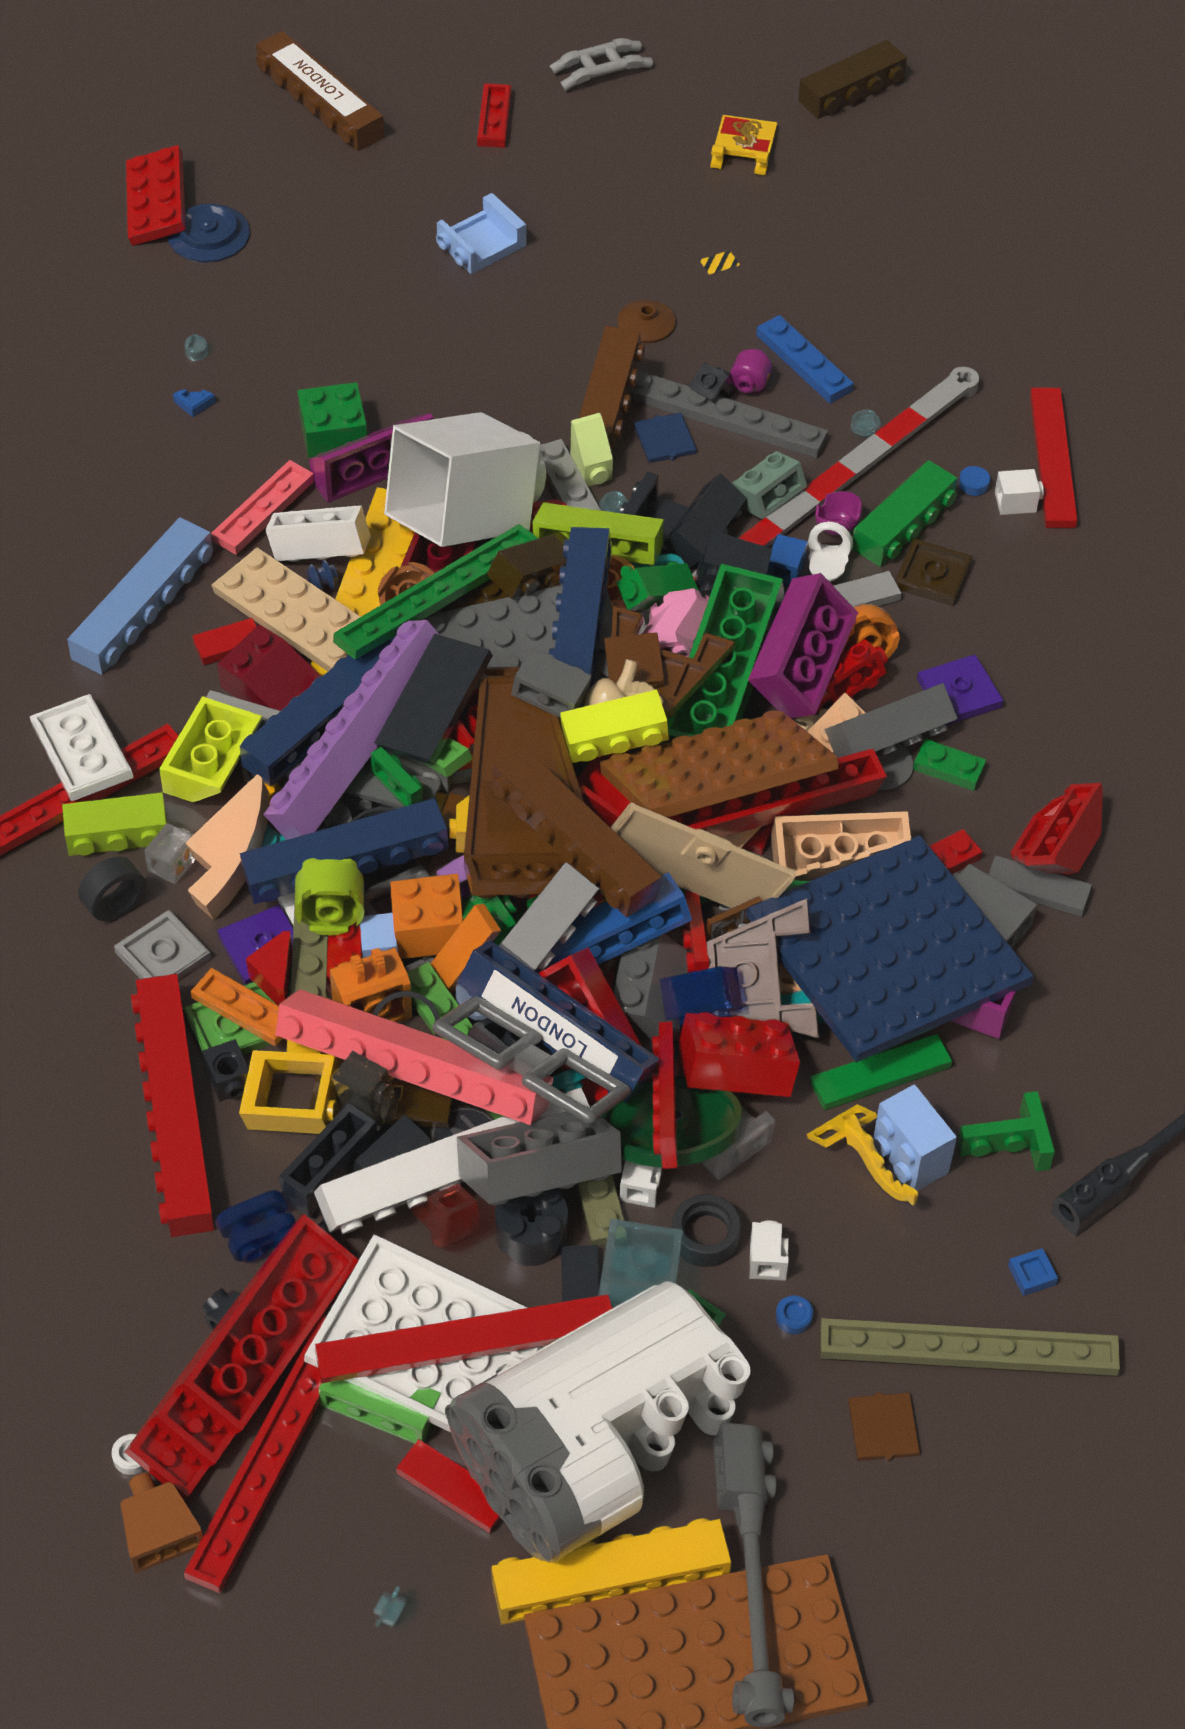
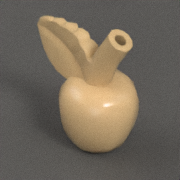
(608, 690)

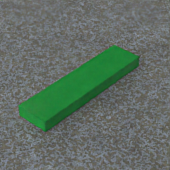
(880, 1072)

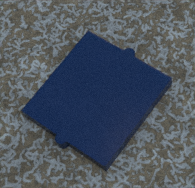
(664, 437)

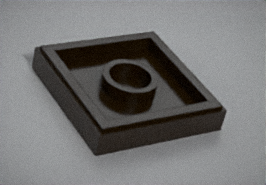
(933, 572)

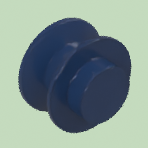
(323, 576)

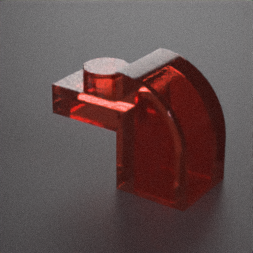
(449, 1215)

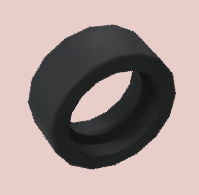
(102, 878)
(716, 1207)

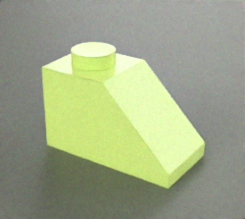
(591, 449)

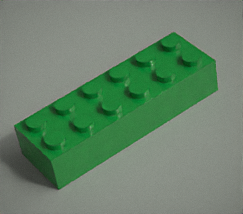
(738, 610)

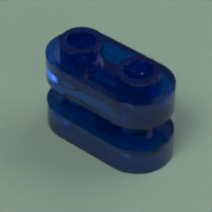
(255, 1225)

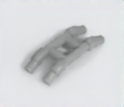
(592, 70)

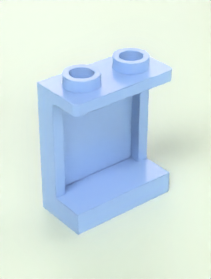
(483, 236)

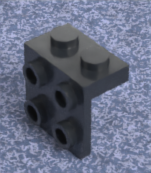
(647, 503)

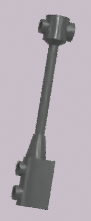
(744, 1488)

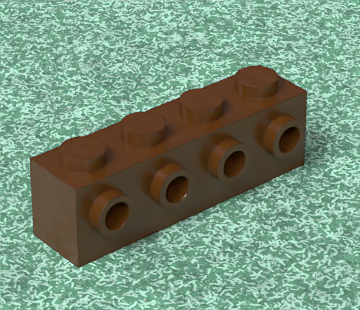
(612, 379)

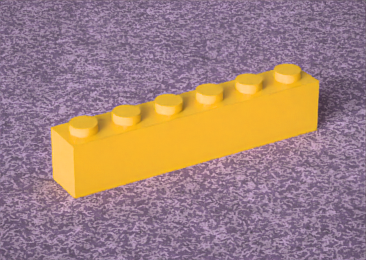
(611, 1569)

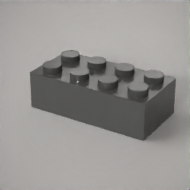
(537, 1156)

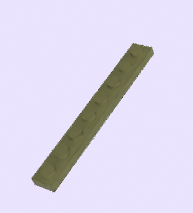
(969, 1347)

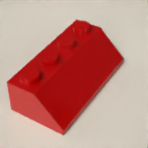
(584, 981)

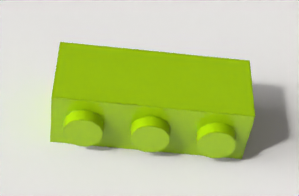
(113, 823)

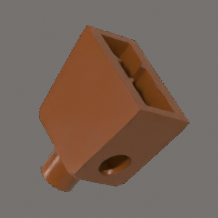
(157, 1523)

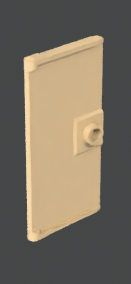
(701, 859)

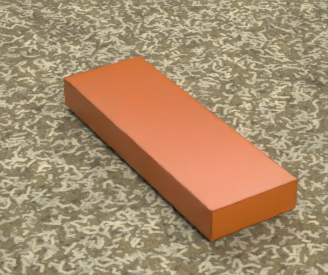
(472, 932)
(238, 1005)

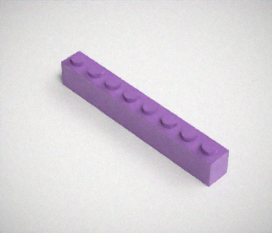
(348, 737)

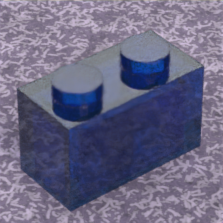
(706, 990)

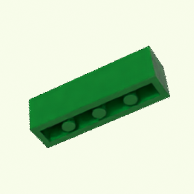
(904, 513)

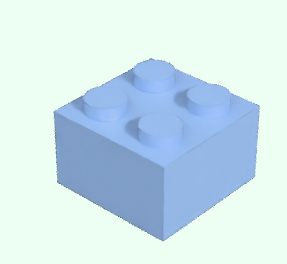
(913, 1138)

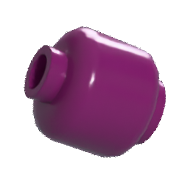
(751, 369)

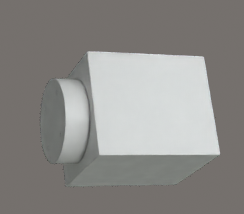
(463, 478)

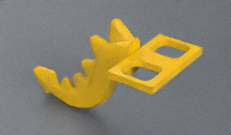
(865, 1146)

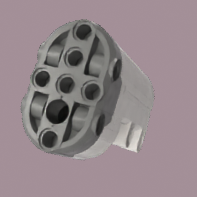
(564, 1424)

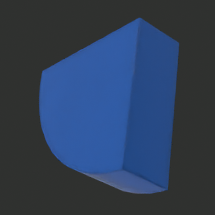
(194, 402)

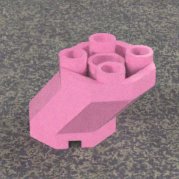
(677, 620)

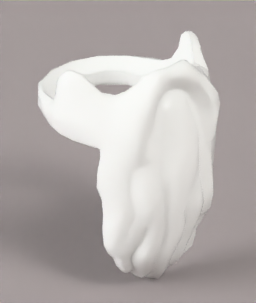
(827, 558)

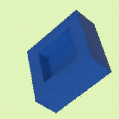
(1032, 1272)

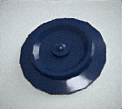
(211, 234)

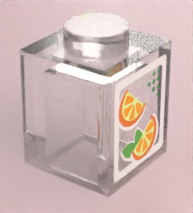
(169, 854)

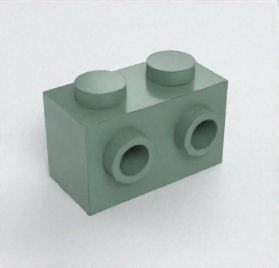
(770, 484)

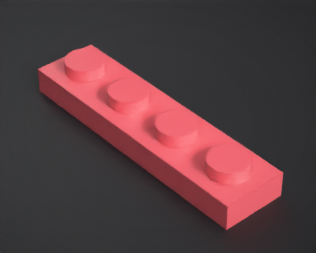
(258, 509)

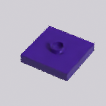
(966, 685)
(250, 934)

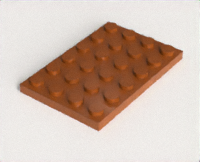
(718, 764)

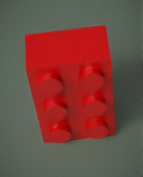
(738, 1054)

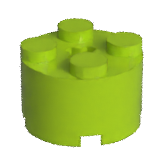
(329, 895)

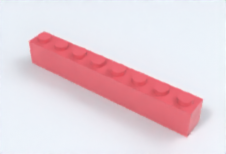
(407, 1055)

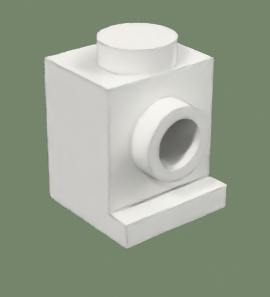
(640, 1184)
(768, 1251)

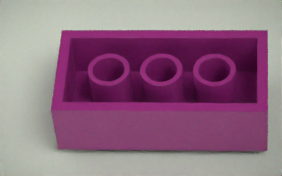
(803, 646)

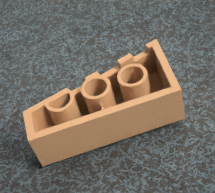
(829, 842)

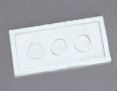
(81, 747)

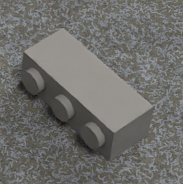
(550, 918)

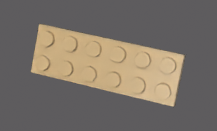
(286, 606)

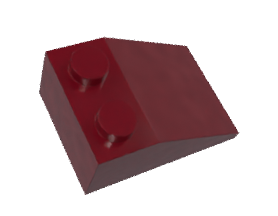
(265, 670)

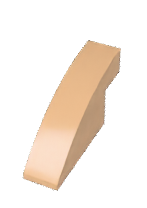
(217, 846)

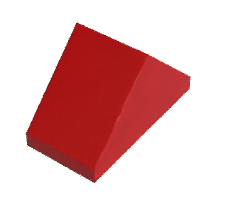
(271, 967)

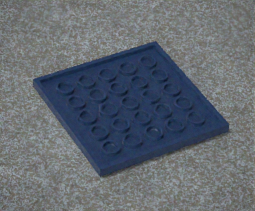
(894, 949)

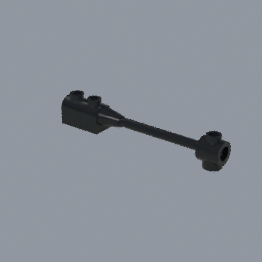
(397, 1140)
(1108, 1182)

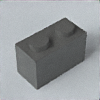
(550, 683)

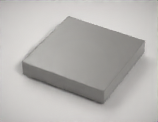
(162, 949)

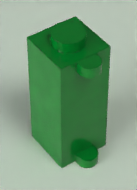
(649, 585)

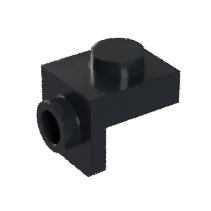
(712, 381)

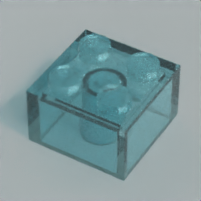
(638, 1259)

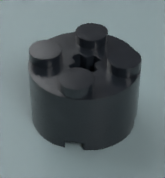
(532, 1227)

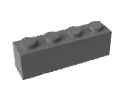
(894, 723)

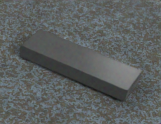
(1042, 888)

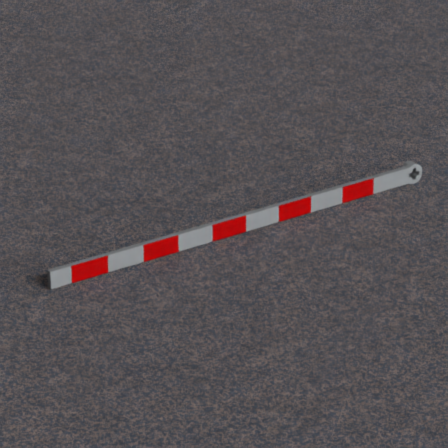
(860, 459)

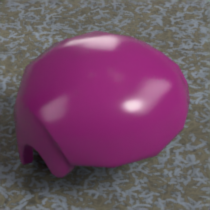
(840, 508)

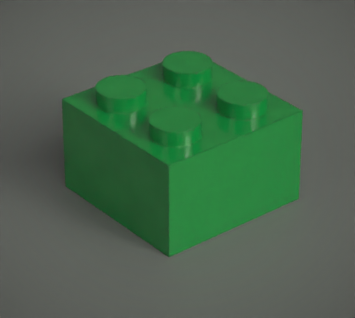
(330, 417)

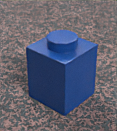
(787, 558)

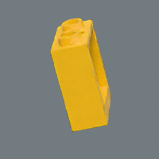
(258, 1084)

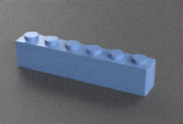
(140, 596)

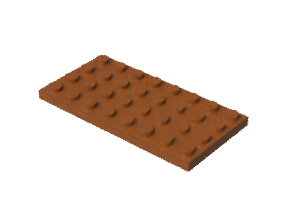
(679, 1648)

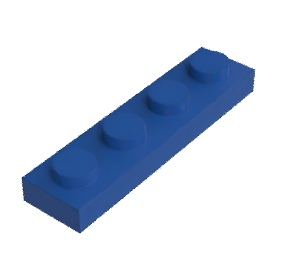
(804, 359)

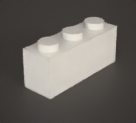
(318, 533)

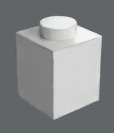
(1018, 491)

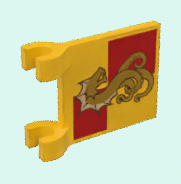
(746, 139)

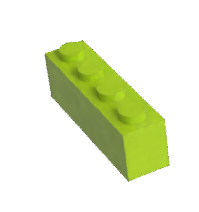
(632, 536)

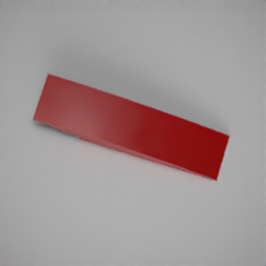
(242, 1357)

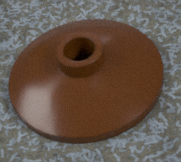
(650, 318)

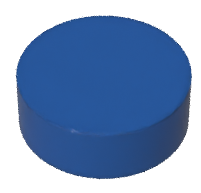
(974, 480)
(794, 1314)

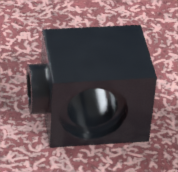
(223, 1059)

